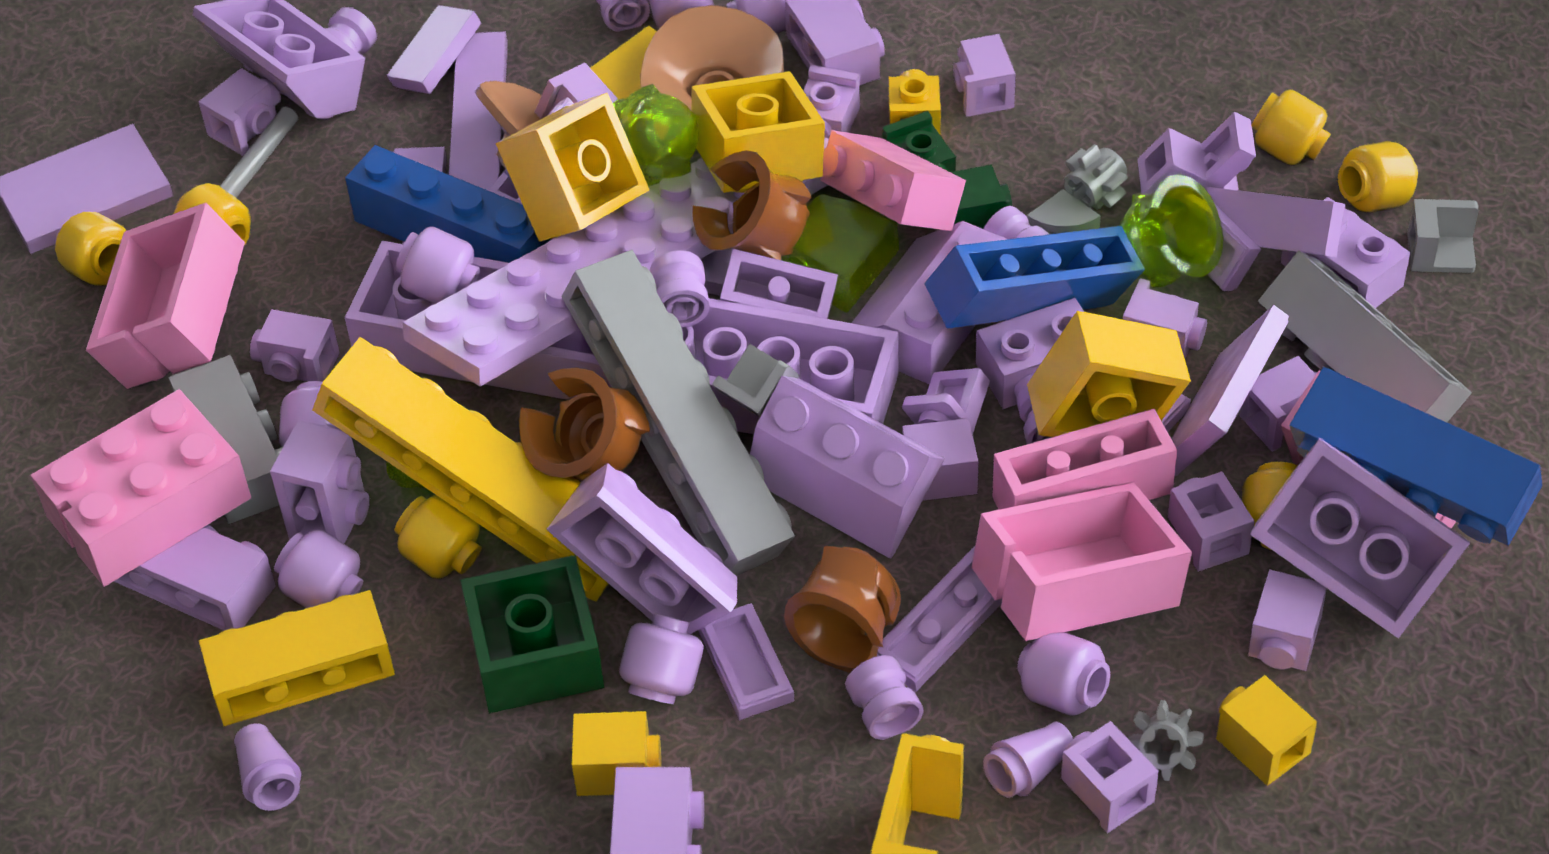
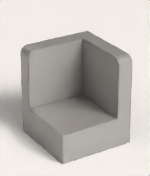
(1442, 235)
(754, 379)

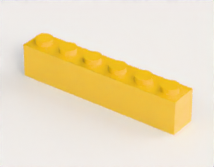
(449, 452)

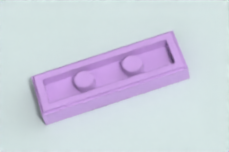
(1284, 220)

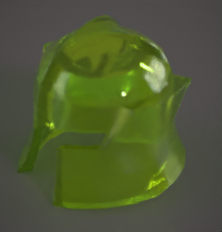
(659, 132)
(1174, 230)

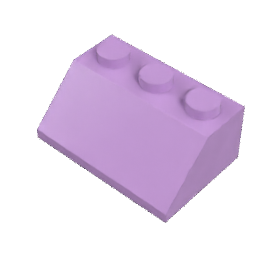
(288, 51)
(907, 307)
(842, 464)
(1359, 537)
(644, 551)

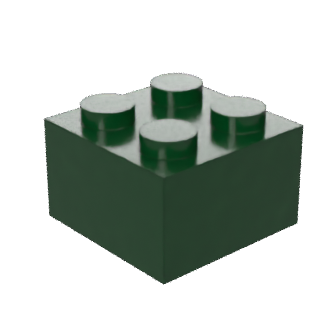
(532, 634)

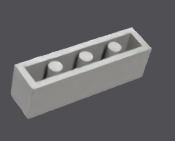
(1358, 339)

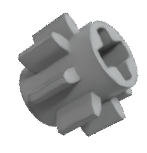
(1096, 177)
(1177, 730)

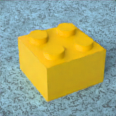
(760, 116)
(572, 167)
(1106, 372)

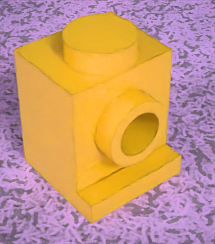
(913, 95)

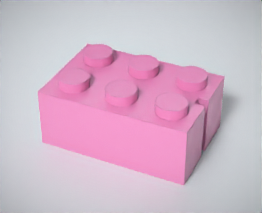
(166, 296)
(141, 486)
(1080, 560)

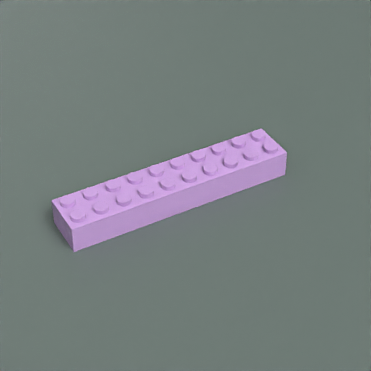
(835, 356)

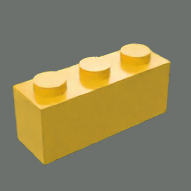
(296, 657)

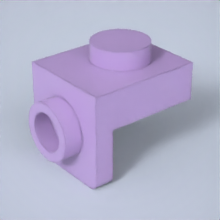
(949, 397)

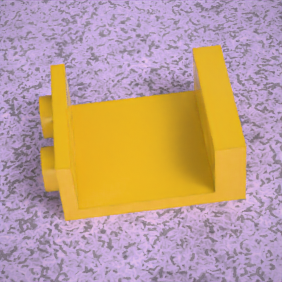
(924, 780)

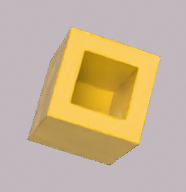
(1265, 729)
(610, 742)

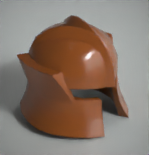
(765, 218)
(591, 429)
(839, 604)

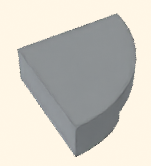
(1064, 214)

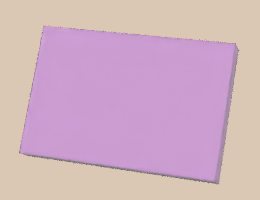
(100, 176)
(1226, 387)

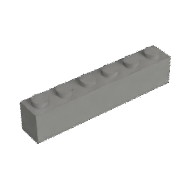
(690, 432)

